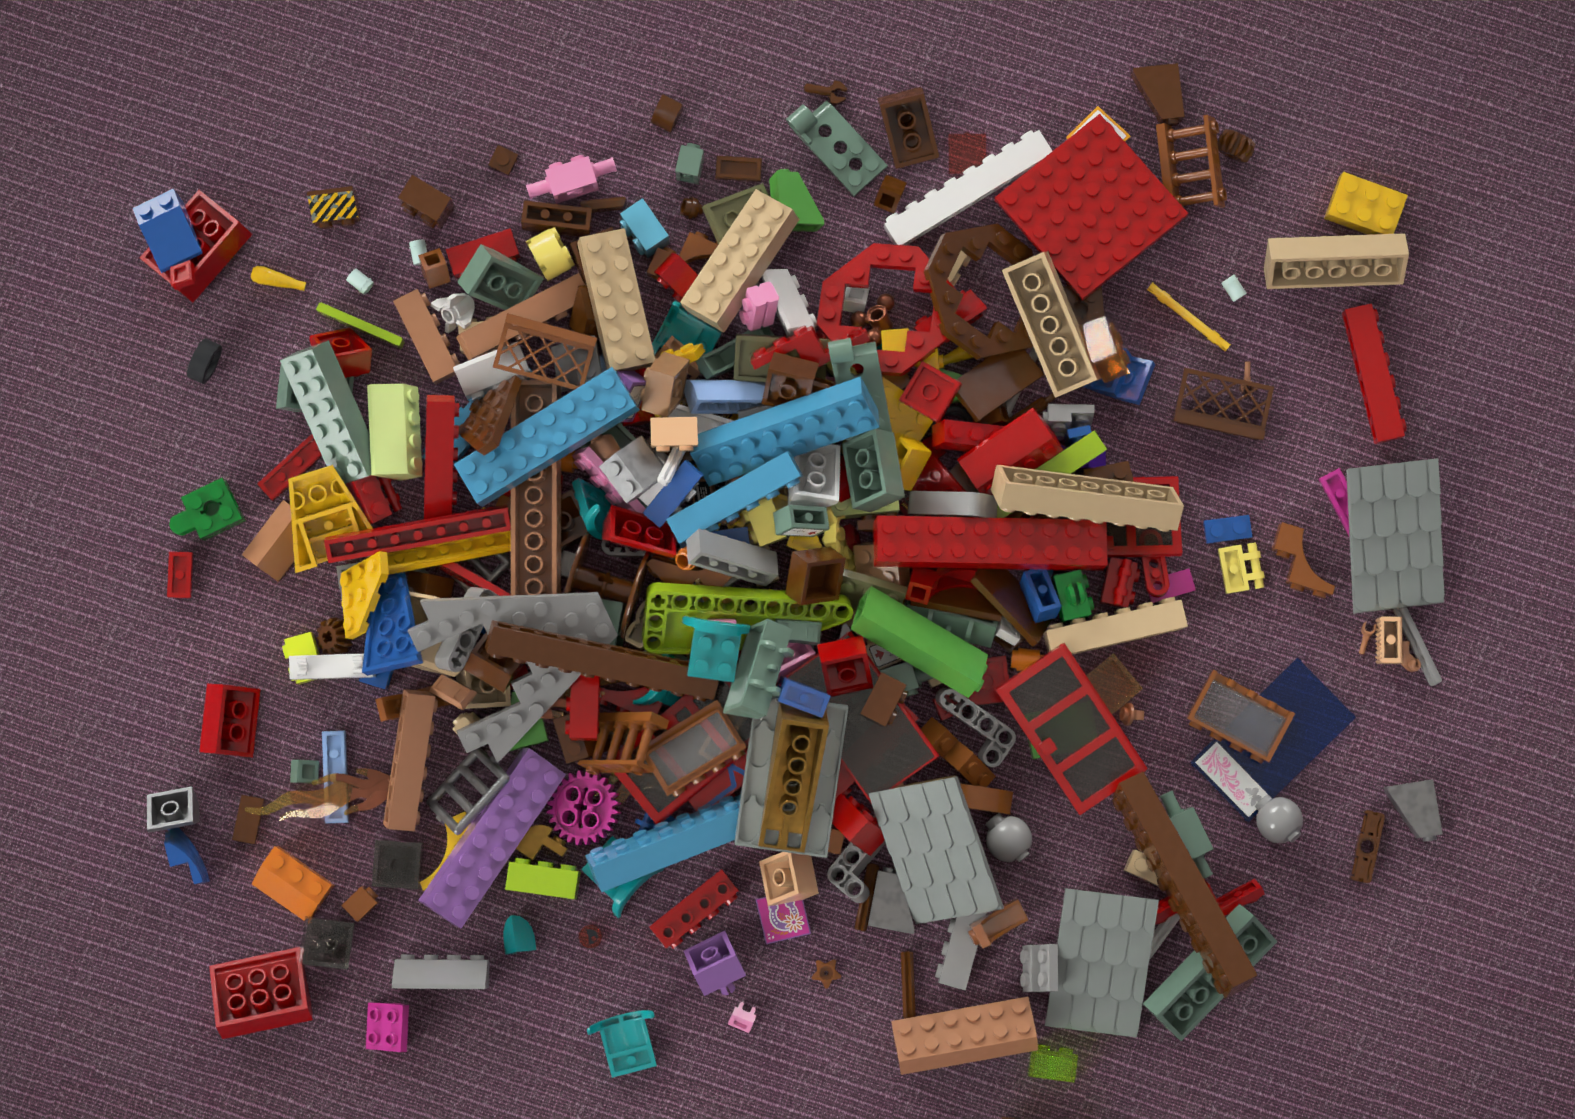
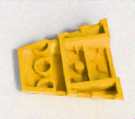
(320, 509)

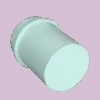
(417, 248)
(360, 281)
(1233, 288)

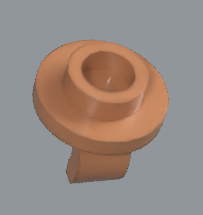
(1128, 714)

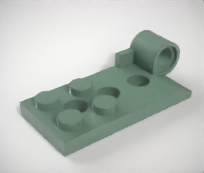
(806, 127)
(843, 356)

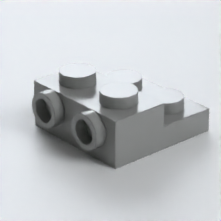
(1068, 416)
(1039, 968)

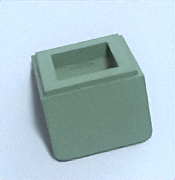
(304, 771)

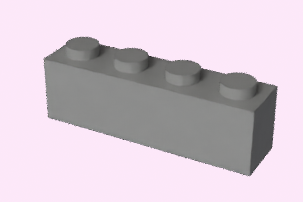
(732, 557)
(958, 953)

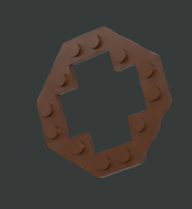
(947, 299)

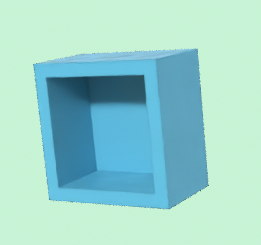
(644, 228)

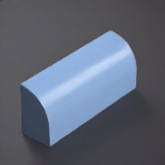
(722, 396)

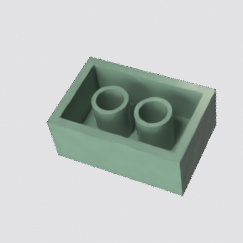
(873, 470)

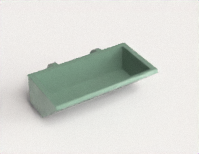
(968, 628)
(759, 670)

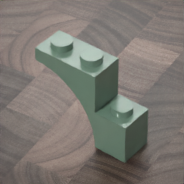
(723, 358)

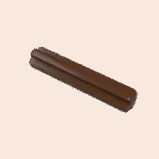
(865, 907)
(908, 985)

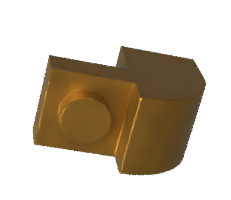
(536, 838)

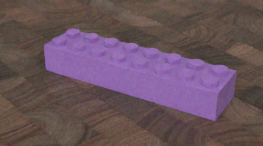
(492, 838)

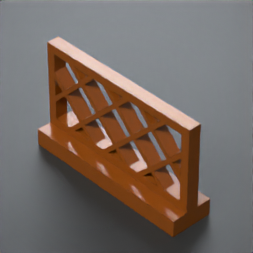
(551, 333)

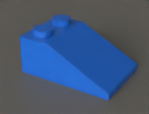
(167, 230)

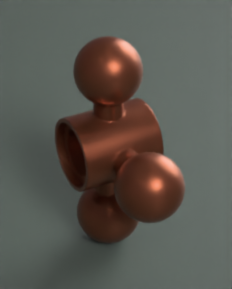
(876, 317)

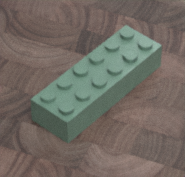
(330, 410)
(1191, 991)

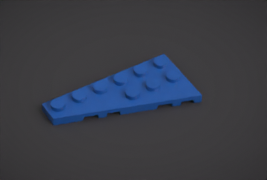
(387, 636)

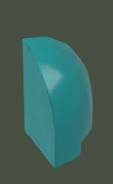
(518, 935)

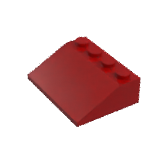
(218, 237)
(260, 993)

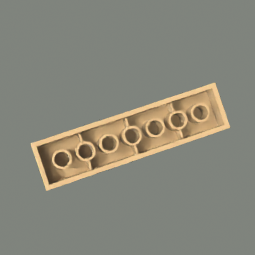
(1086, 498)

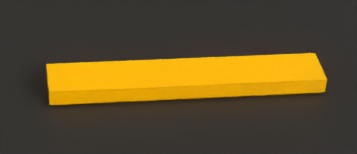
(448, 552)

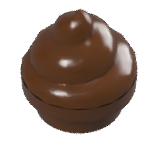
(691, 208)

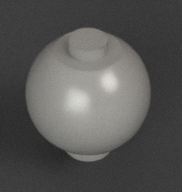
(1279, 819)
(1008, 838)

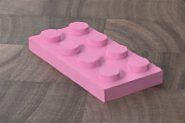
(588, 460)

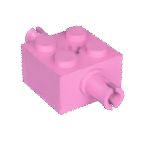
(571, 179)

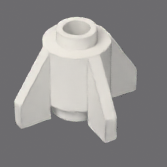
(455, 310)

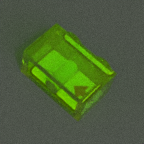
(1053, 1064)

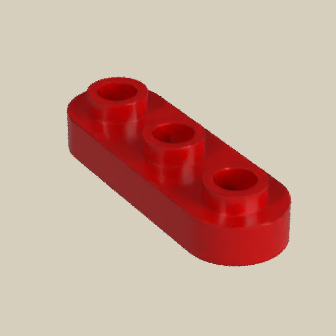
(1155, 575)

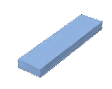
(335, 762)

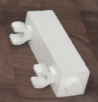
(326, 666)

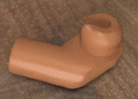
(1408, 661)

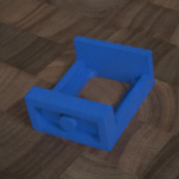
(802, 696)

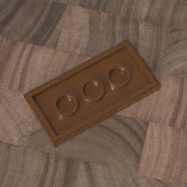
(996, 382)
(1007, 597)
(963, 602)

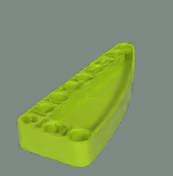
(677, 637)

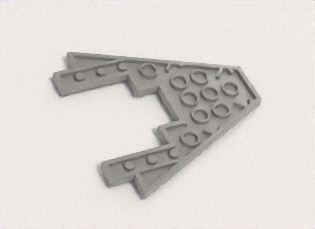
(565, 614)

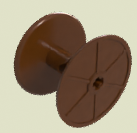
(606, 584)

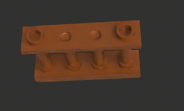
(1169, 158)
(621, 723)

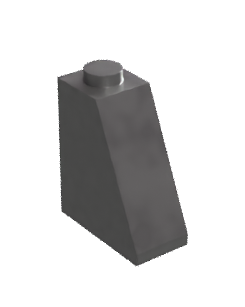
(1417, 807)
(890, 904)

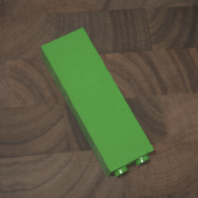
(920, 642)

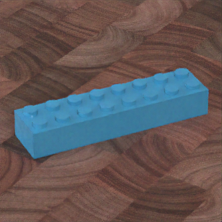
(790, 427)
(548, 436)
(664, 844)

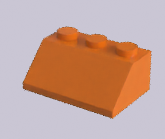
(292, 883)

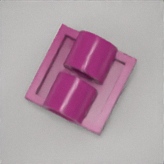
(387, 1026)

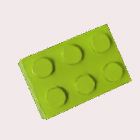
(543, 878)

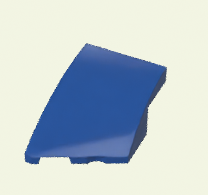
(1130, 386)
(182, 851)

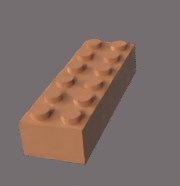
(964, 1035)

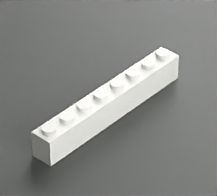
(967, 190)

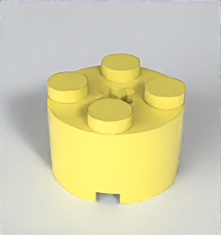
(550, 253)

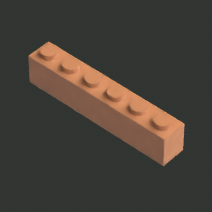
(541, 307)
(409, 760)

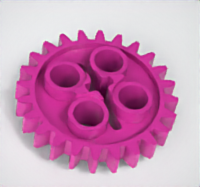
(603, 810)

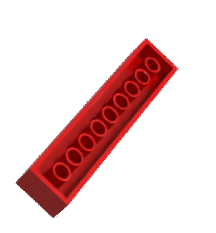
(989, 543)

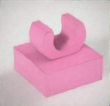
(742, 1019)

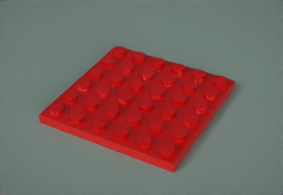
(1091, 206)

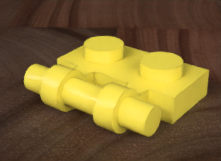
(1234, 568)

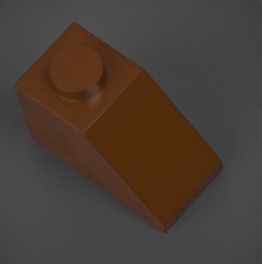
(582, 314)

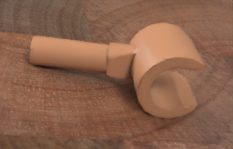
(1247, 377)
(1366, 635)

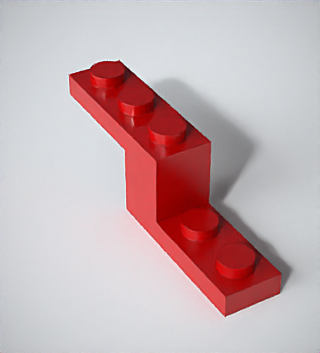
(807, 345)
(1242, 895)

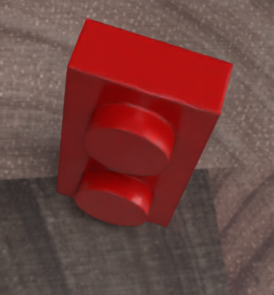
(180, 575)

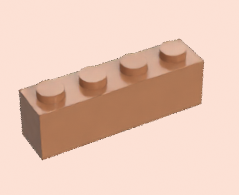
(426, 336)

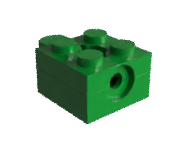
(208, 511)
(1072, 595)

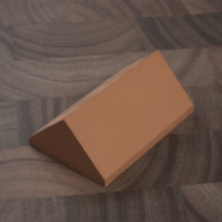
(273, 544)

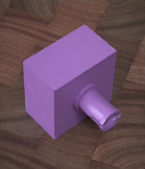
(715, 964)

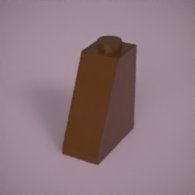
(1161, 91)

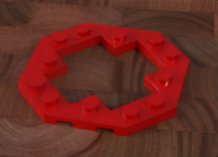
(857, 275)

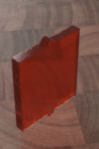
(965, 151)

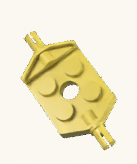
(836, 539)

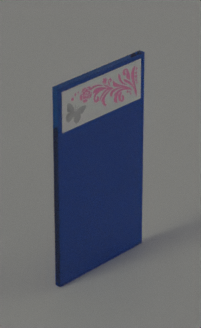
(1315, 724)

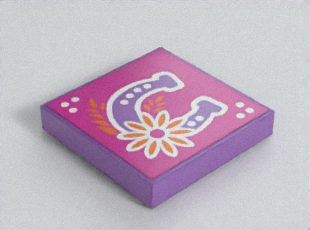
(782, 920)

